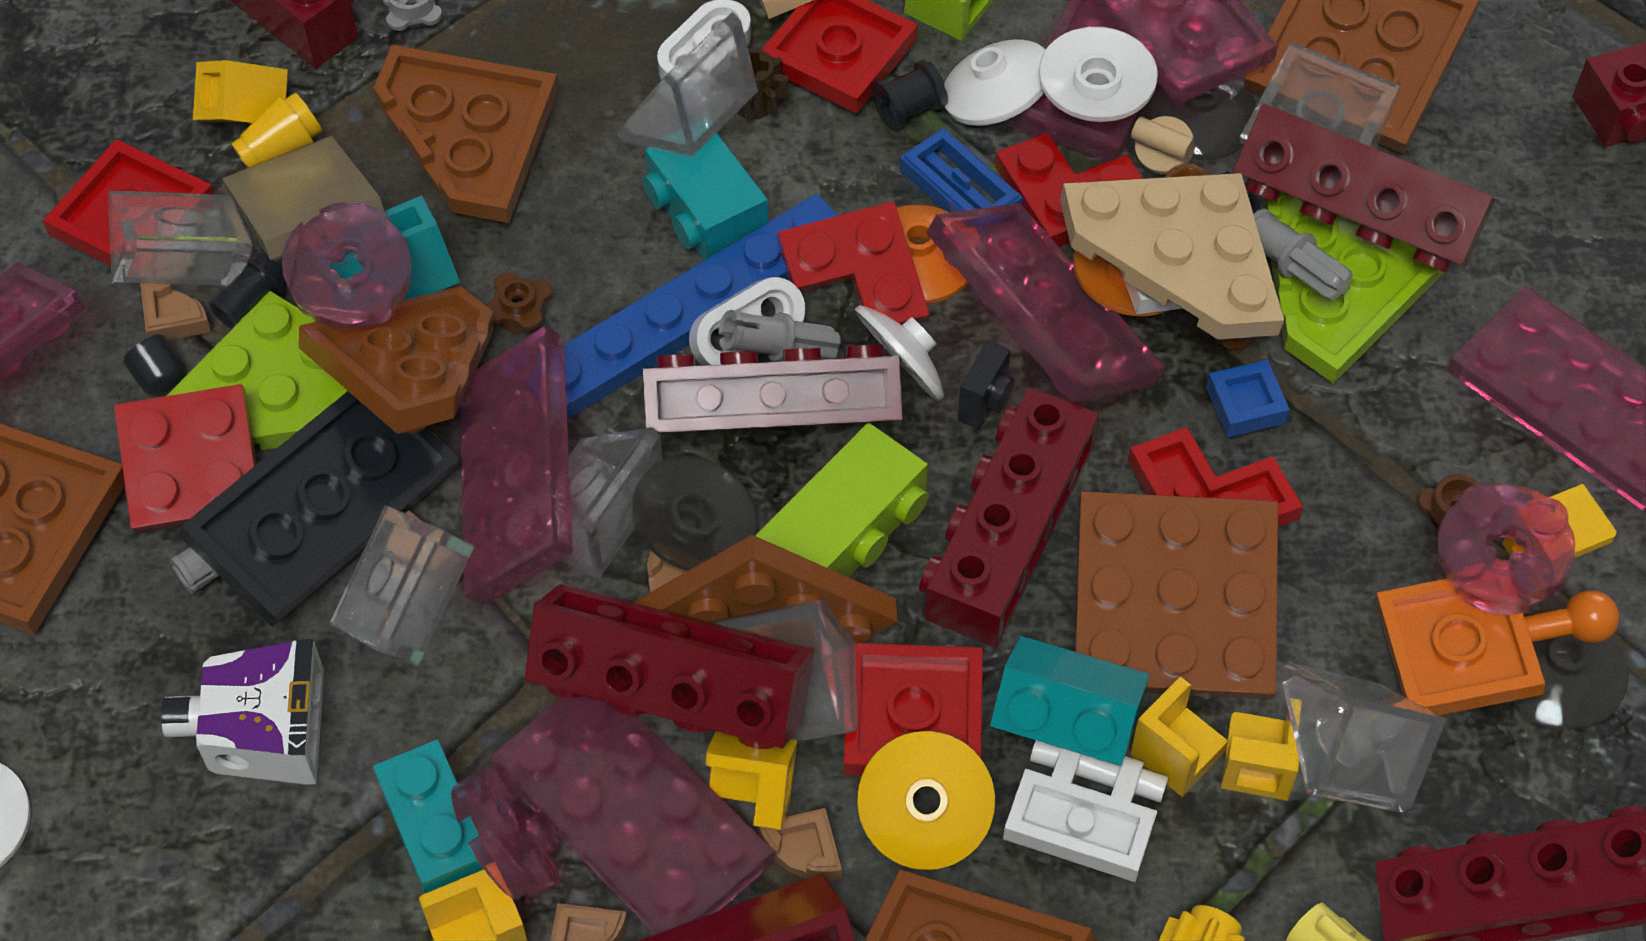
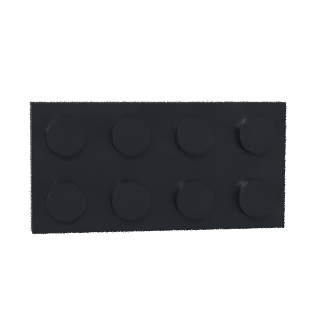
(314, 504)

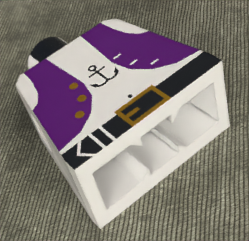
(255, 713)

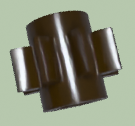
(770, 86)

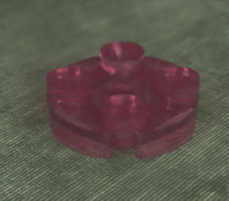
(326, 239)
(1511, 512)
(510, 841)

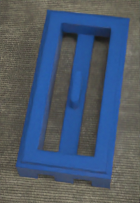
(949, 185)

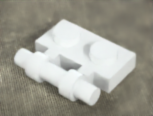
(1084, 823)

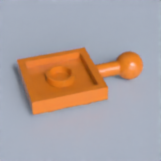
(1472, 658)

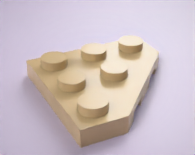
(1181, 244)

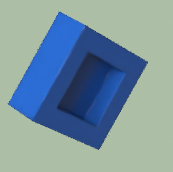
(1247, 398)

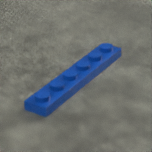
(662, 320)

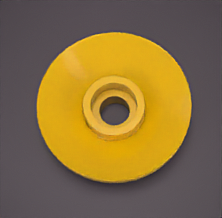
(888, 806)

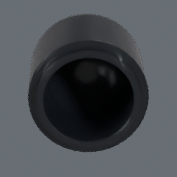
(155, 366)

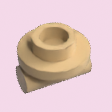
(1162, 143)

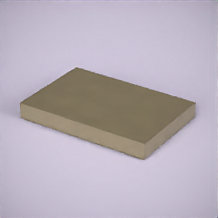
(293, 188)

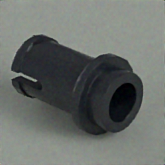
(247, 289)

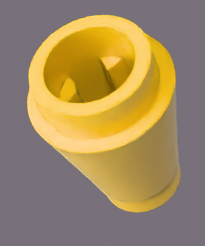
(278, 130)

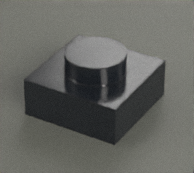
(985, 386)

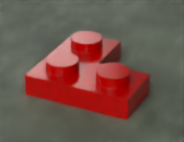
(1038, 174)
(860, 248)
(1178, 468)

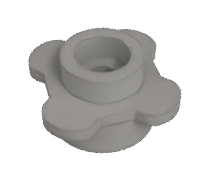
(412, 13)

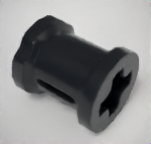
(909, 94)

